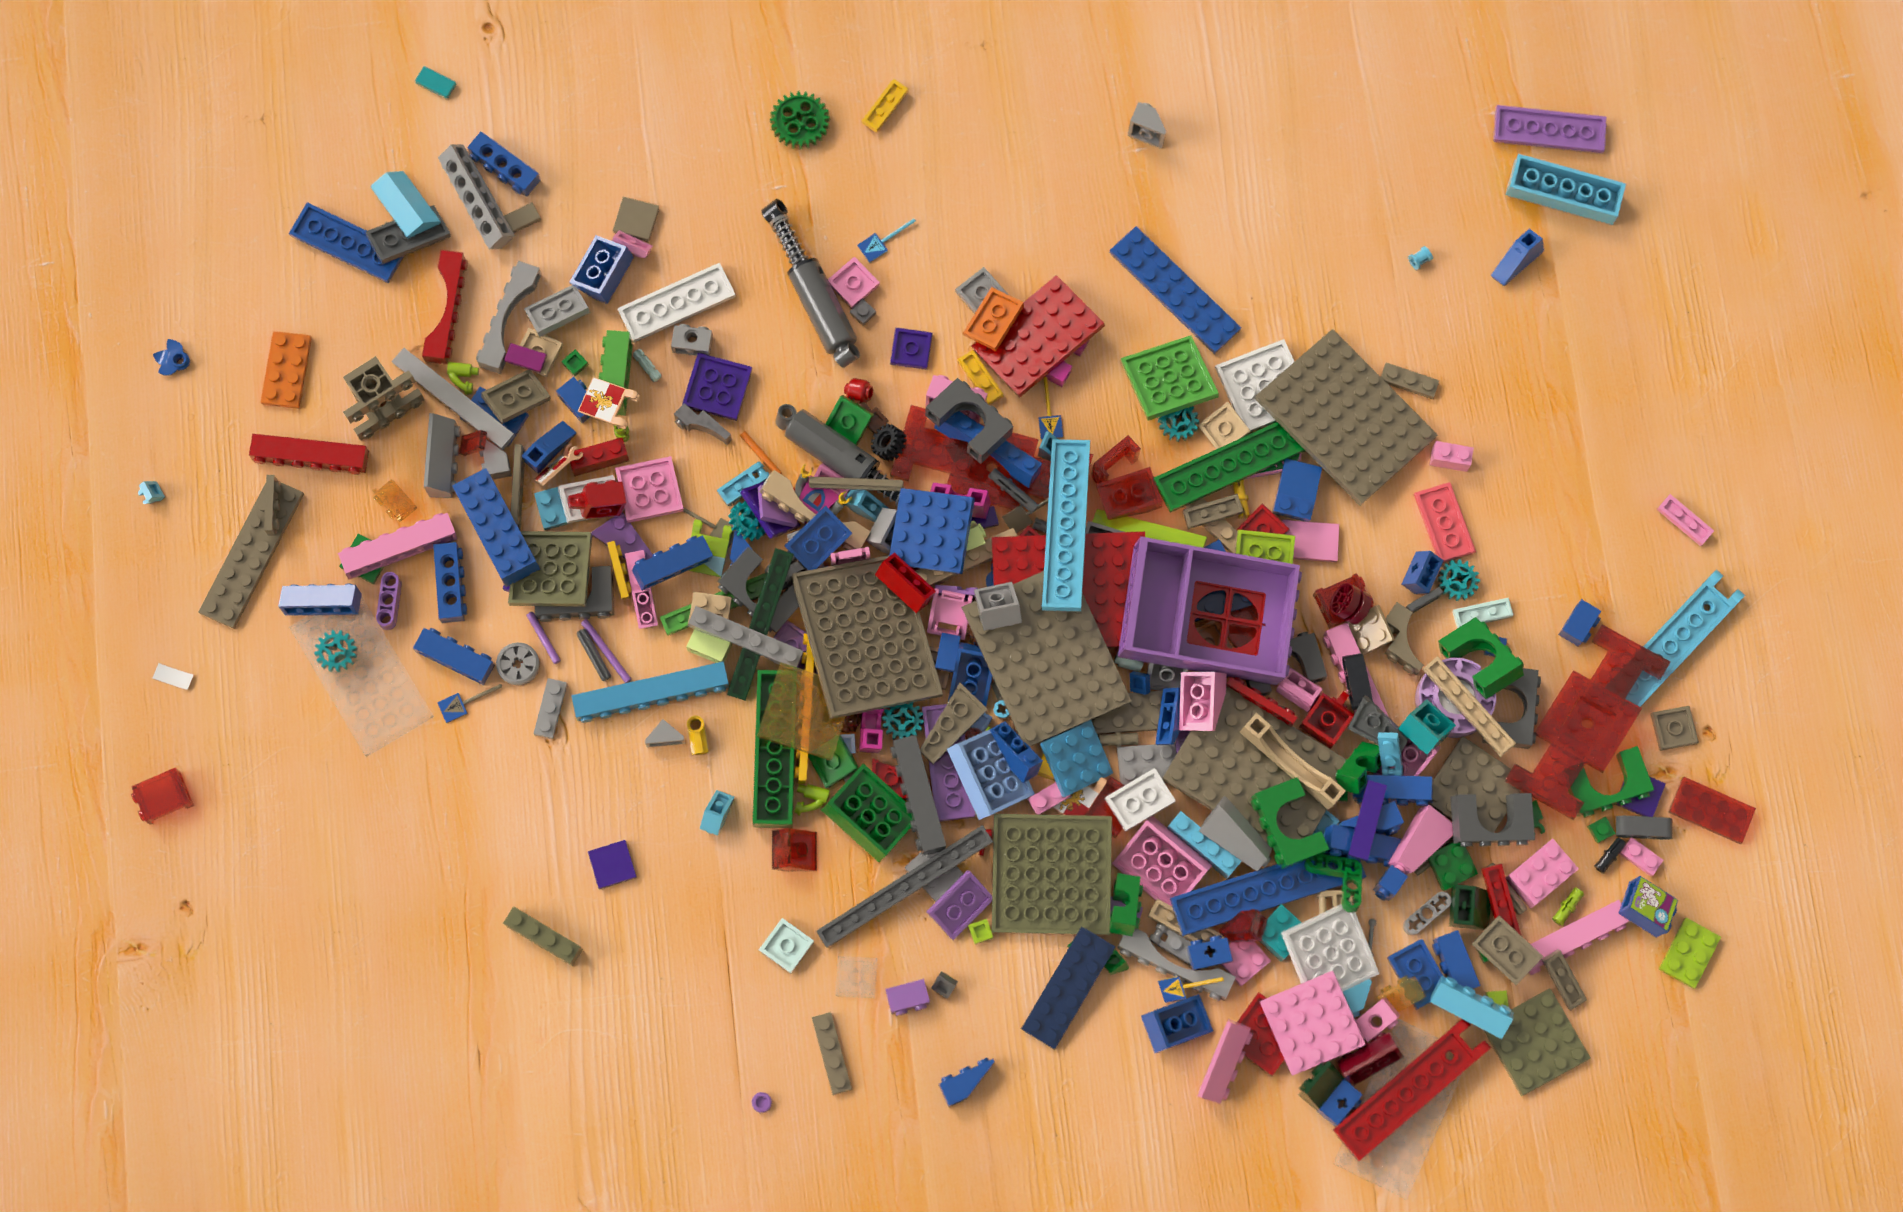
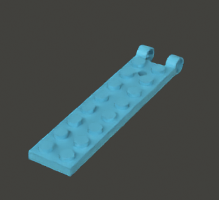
(1684, 633)

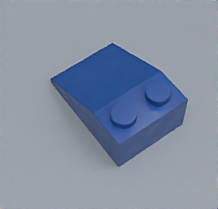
(1297, 490)
(971, 672)
(1388, 822)
(1177, 1023)

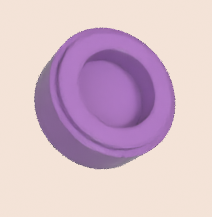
(761, 1102)

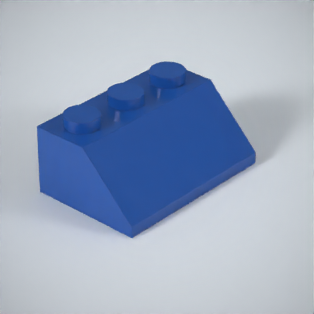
(602, 269)

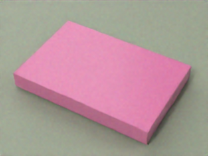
(1314, 540)

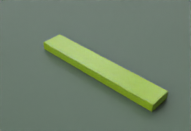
(1151, 530)

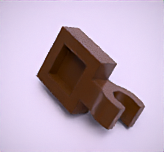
(878, 419)

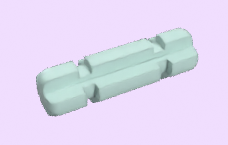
(647, 365)

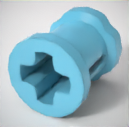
(1420, 257)
(996, 708)

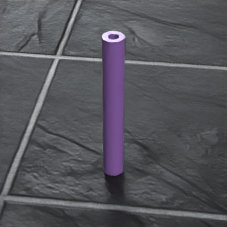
(543, 637)

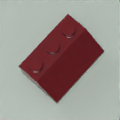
(1370, 1059)

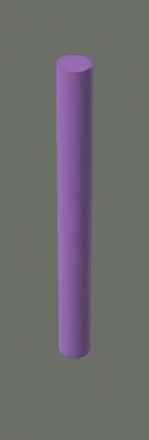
(606, 651)

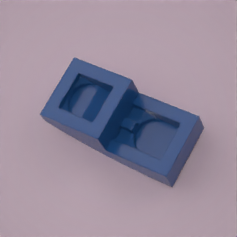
(947, 652)

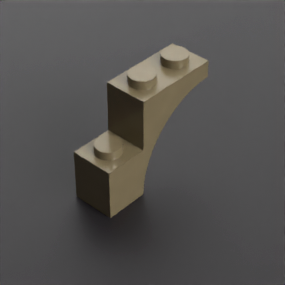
(1399, 649)

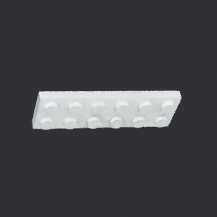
(676, 302)

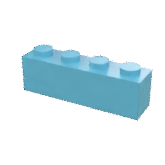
(1189, 832)
(1472, 1007)

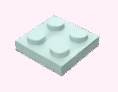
(786, 945)

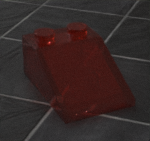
(1130, 494)

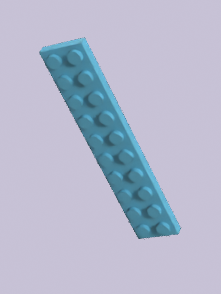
(1066, 525)

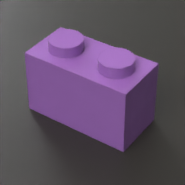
(907, 997)

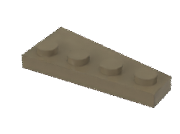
(956, 719)

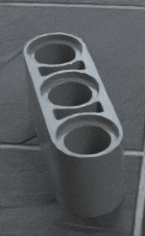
(1644, 827)

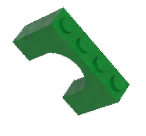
(1476, 636)
(1636, 784)
(1287, 850)

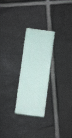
(1485, 612)

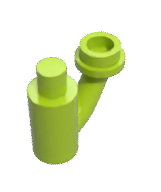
(462, 369)
(813, 792)

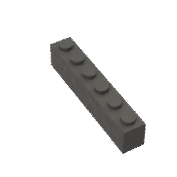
(918, 795)

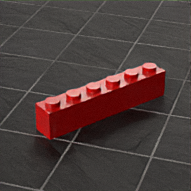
(308, 453)

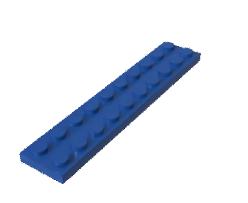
(1254, 890)

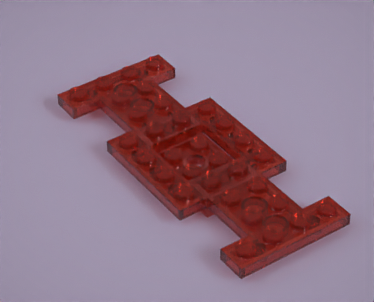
(950, 455)
(1603, 704)

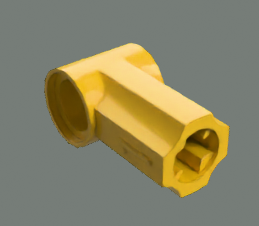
(697, 737)

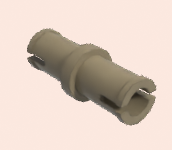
(1118, 739)

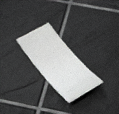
(172, 676)

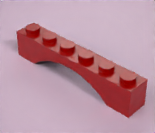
(438, 342)

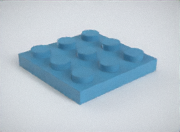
(1076, 758)

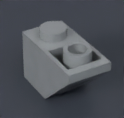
(495, 461)

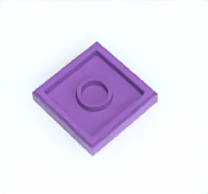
(772, 513)

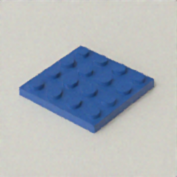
(932, 530)

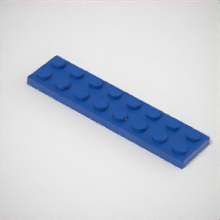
(1175, 290)

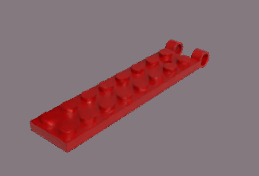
(1408, 1091)

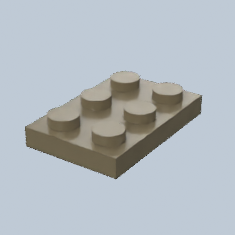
(515, 396)
(1507, 950)

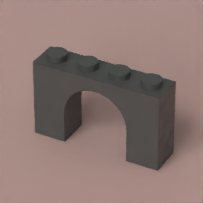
(960, 397)
(735, 583)
(599, 602)
(1308, 655)
(1526, 689)
(1468, 829)

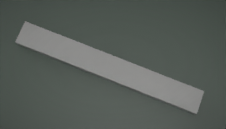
(453, 398)

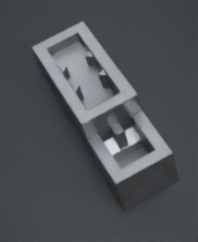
(703, 422)

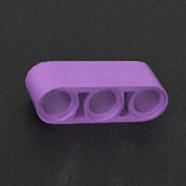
(386, 592)

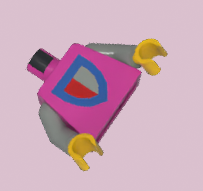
(817, 498)

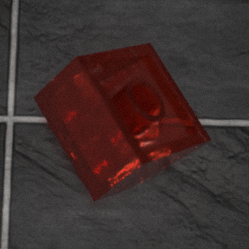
(794, 850)

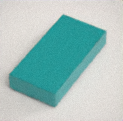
(435, 82)

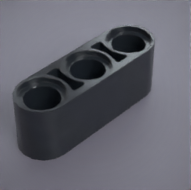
(1356, 679)

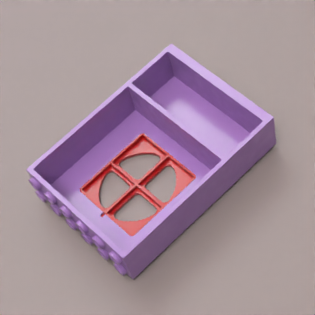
(1163, 601)

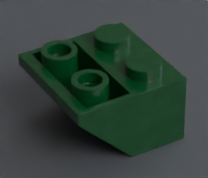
(1469, 907)
(1321, 1085)

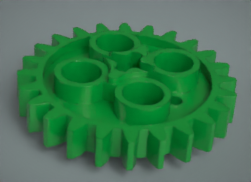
(804, 134)

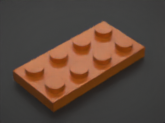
(286, 369)

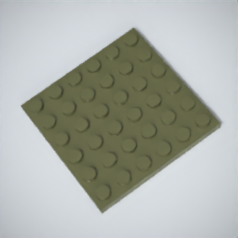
(1051, 873)

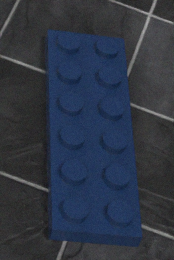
(1068, 987)

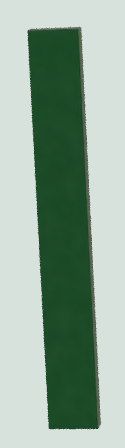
(761, 621)

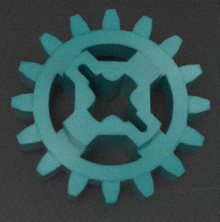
(1184, 424)
(746, 522)
(1461, 588)
(333, 660)
(894, 719)

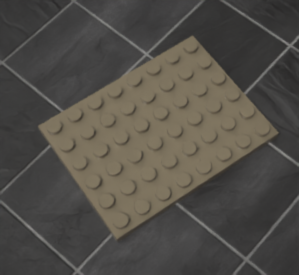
(1346, 417)
(864, 639)
(1049, 666)
(1231, 766)

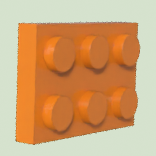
(993, 319)

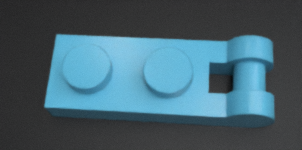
(731, 490)
(1390, 754)

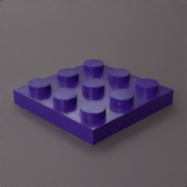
(717, 386)

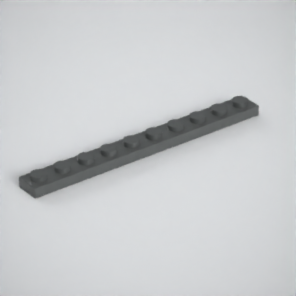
(904, 886)

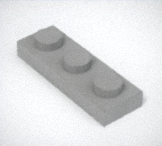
(550, 708)

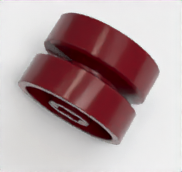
(1350, 603)

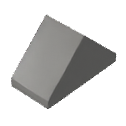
(664, 735)

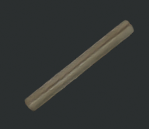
(856, 483)

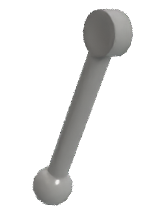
(1372, 922)

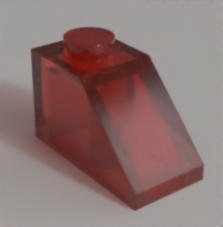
(1245, 927)

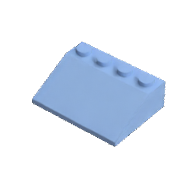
(987, 775)

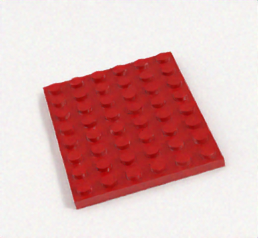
(1104, 573)

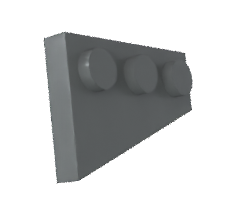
(1371, 720)

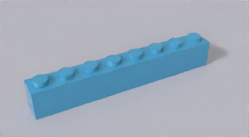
(650, 691)

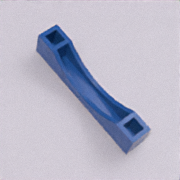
(1017, 462)

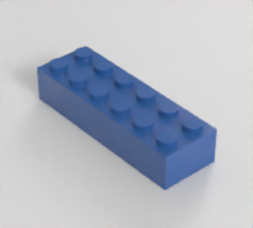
(496, 527)

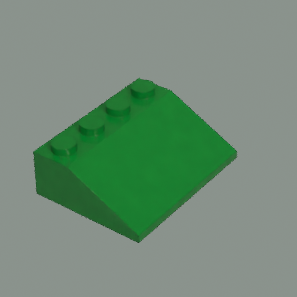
(869, 813)

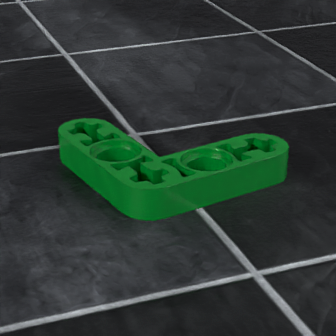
(1346, 875)

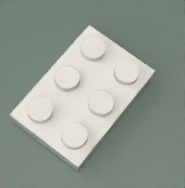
(574, 515)
(1140, 799)

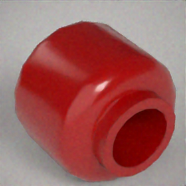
(858, 390)

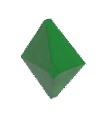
(1116, 963)

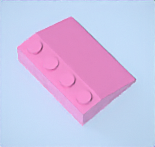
(1162, 861)

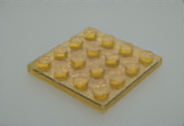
(799, 714)

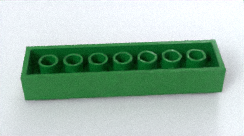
(772, 769)

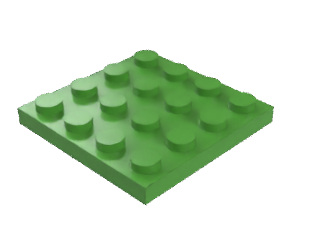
(1169, 377)

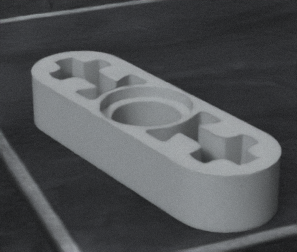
(1413, 918)

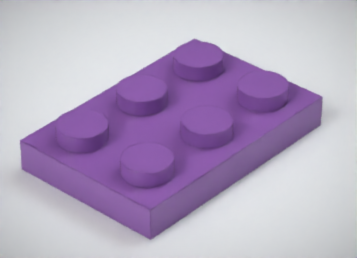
(960, 905)

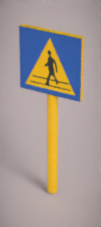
(1050, 423)
(1173, 988)

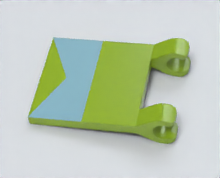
(718, 548)

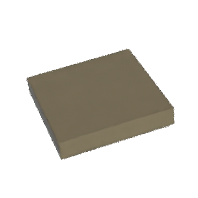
(636, 218)
(1674, 728)

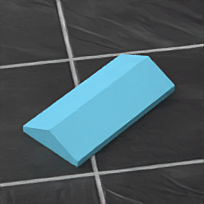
(404, 203)

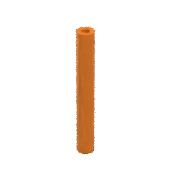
(759, 452)

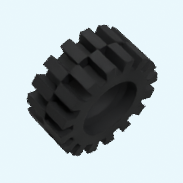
(895, 446)

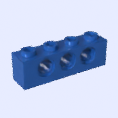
(483, 144)
(442, 554)

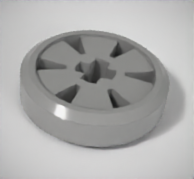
(528, 668)

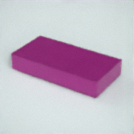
(525, 357)

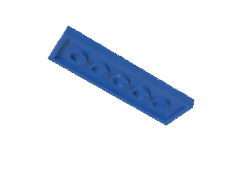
(341, 241)

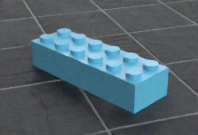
(1565, 189)

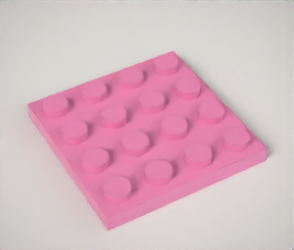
(1312, 1022)

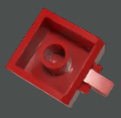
(599, 500)
(1327, 719)

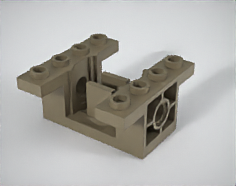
(372, 387)

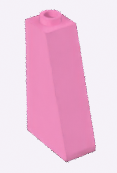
(1423, 837)

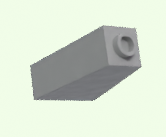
(1236, 835)

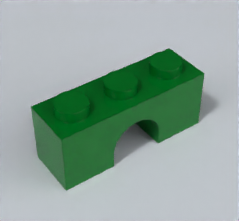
(1353, 773)
(1125, 919)

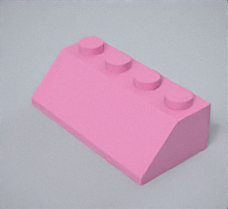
(1224, 1061)

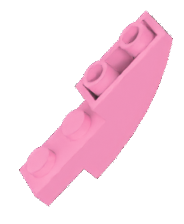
(643, 599)

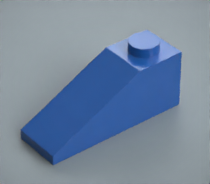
(1169, 717)

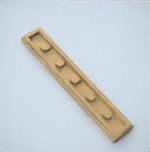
(1469, 706)

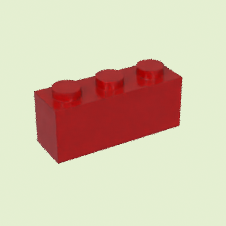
(599, 456)
(905, 582)

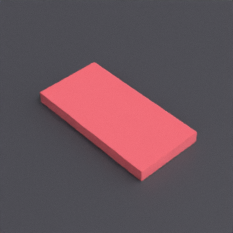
(1444, 522)

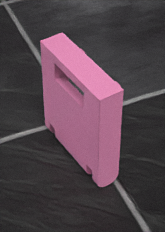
(850, 556)
(948, 609)

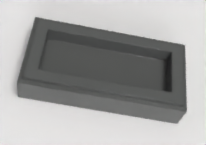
(1425, 600)

